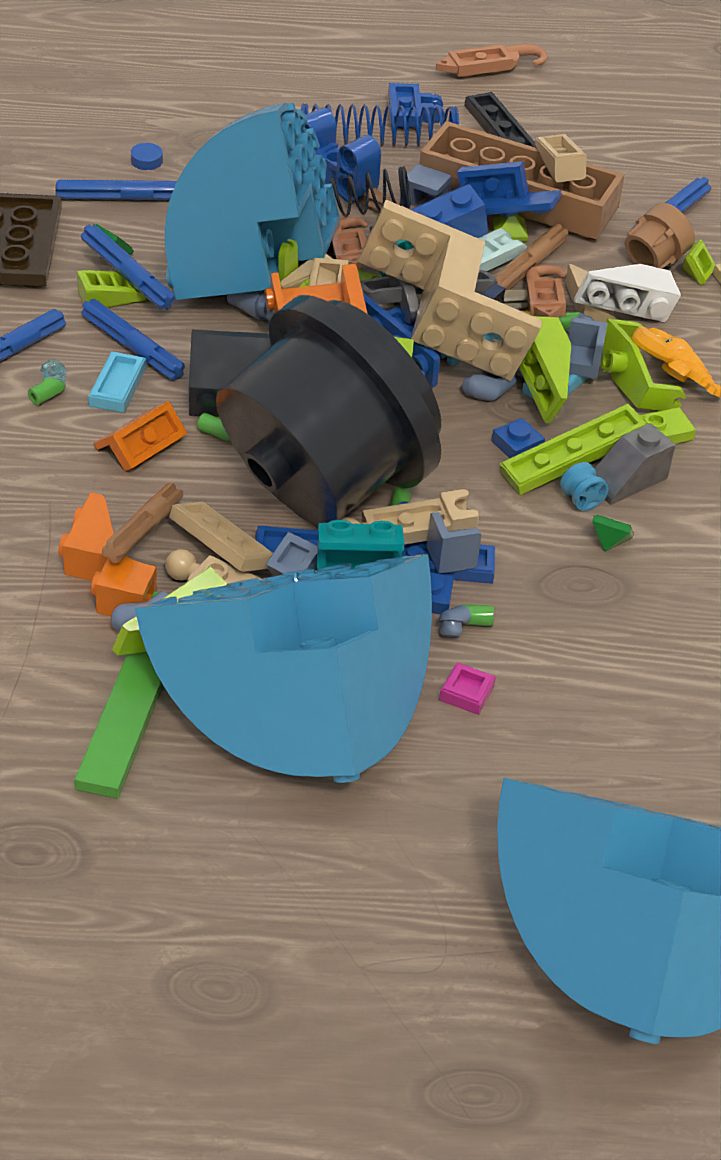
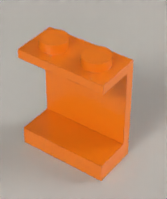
(348, 290)

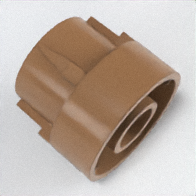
(660, 237)

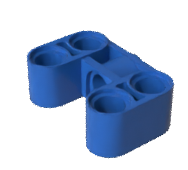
(352, 158)

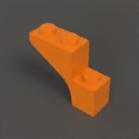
(83, 558)

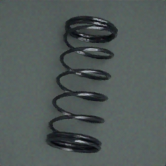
(404, 191)

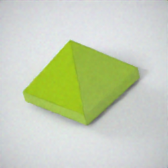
(514, 225)
(699, 263)

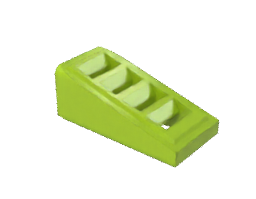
(107, 288)

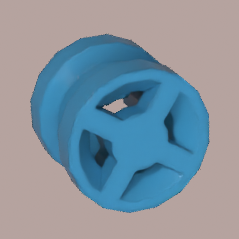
(584, 486)

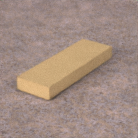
(221, 536)

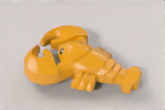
(677, 357)

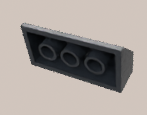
(216, 361)

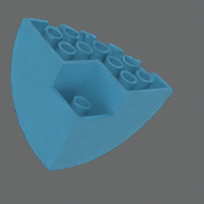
(243, 200)
(301, 664)
(617, 906)

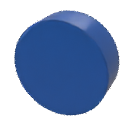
(146, 156)

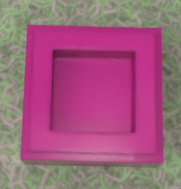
(467, 688)

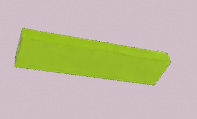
(578, 445)

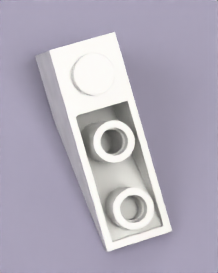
(631, 290)

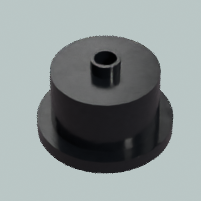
(331, 411)

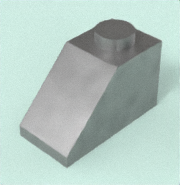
(636, 462)

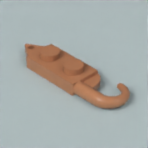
(488, 59)
(349, 243)
(545, 293)

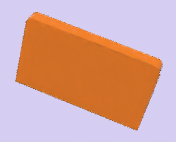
(144, 435)

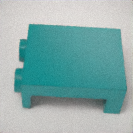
(357, 543)

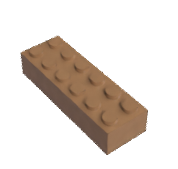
(584, 203)

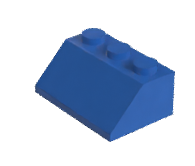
(458, 209)

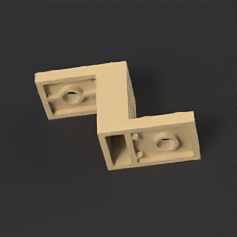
(450, 311)

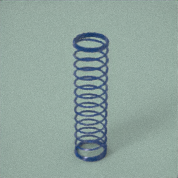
(453, 118)

